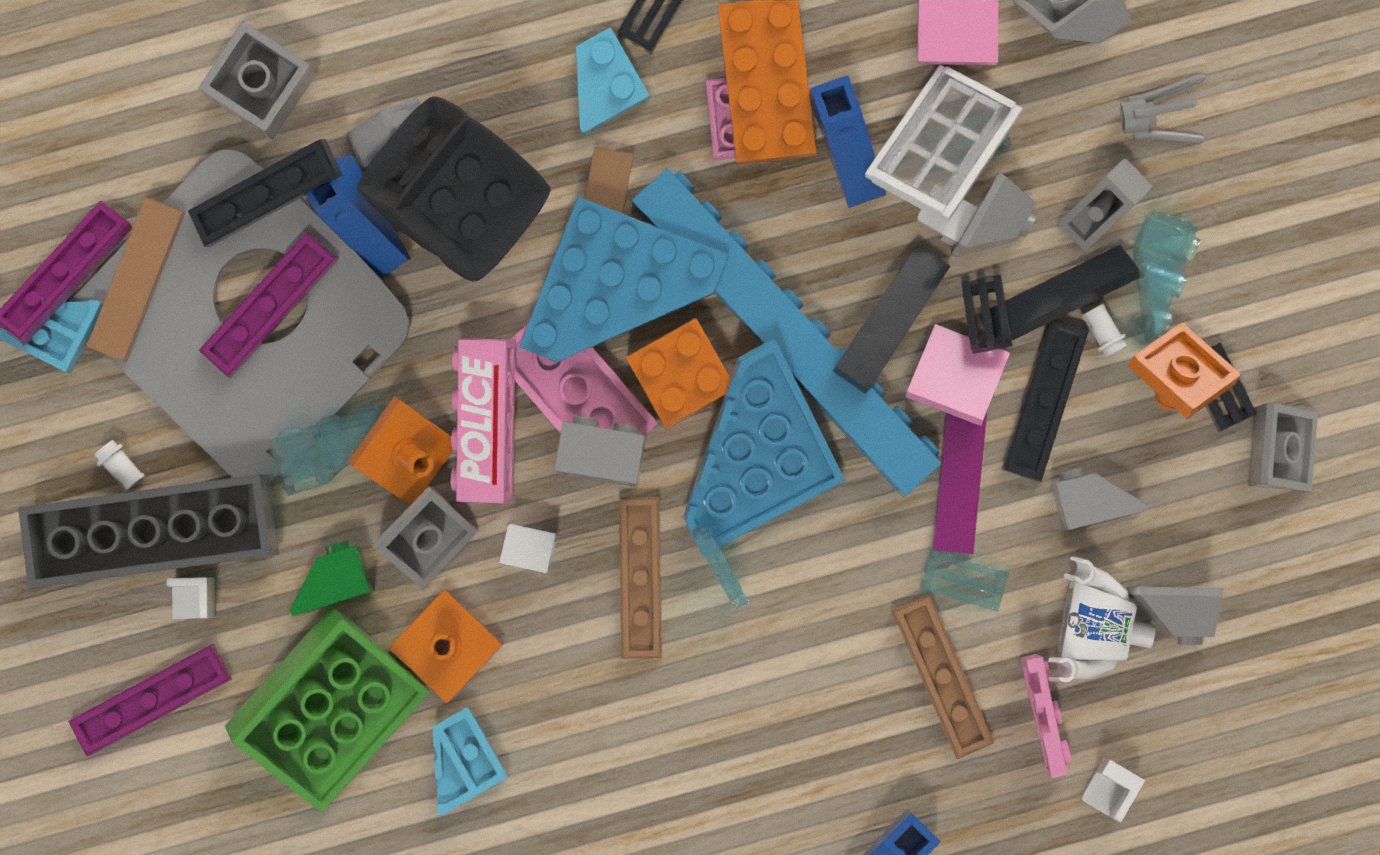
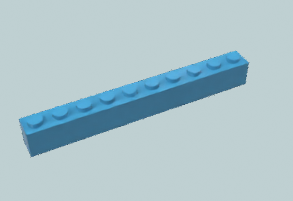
(771, 314)

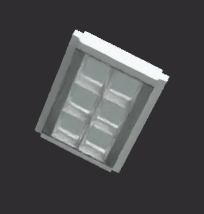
(943, 142)

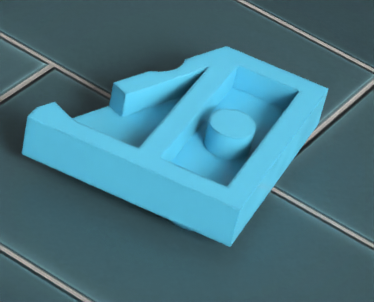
(463, 761)

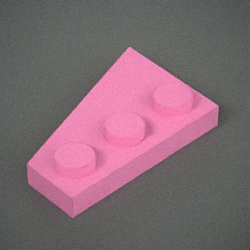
(1046, 715)

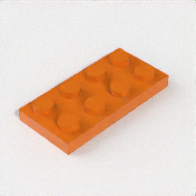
(766, 80)

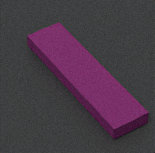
(63, 272)
(268, 304)
(959, 485)
(149, 700)

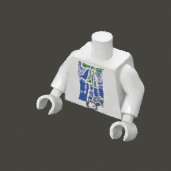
(1096, 625)

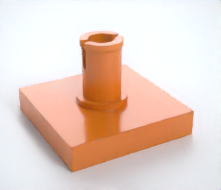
(1183, 371)
(402, 451)
(446, 646)

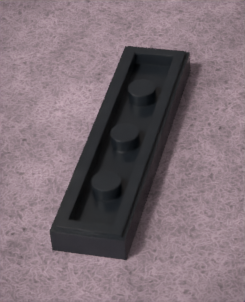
(265, 192)
(1066, 292)
(891, 318)
(1045, 400)

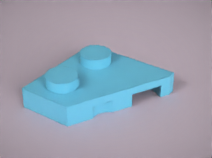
(605, 81)
(63, 335)

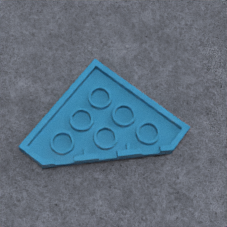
(614, 278)
(761, 451)

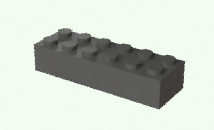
(148, 531)

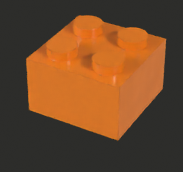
(680, 373)

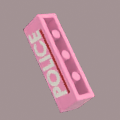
(484, 420)

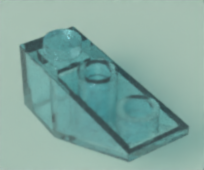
(1160, 256)
(319, 452)

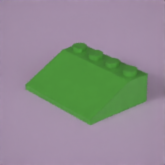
(326, 709)

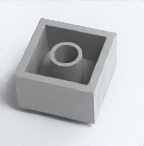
(257, 80)
(600, 452)

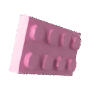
(578, 387)

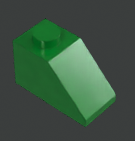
(333, 579)

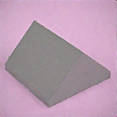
(1283, 448)
(425, 537)

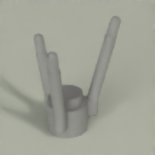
(1139, 115)

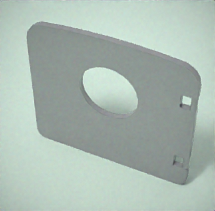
(283, 381)

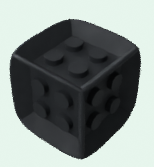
(454, 188)

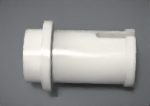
(1104, 331)
(119, 465)

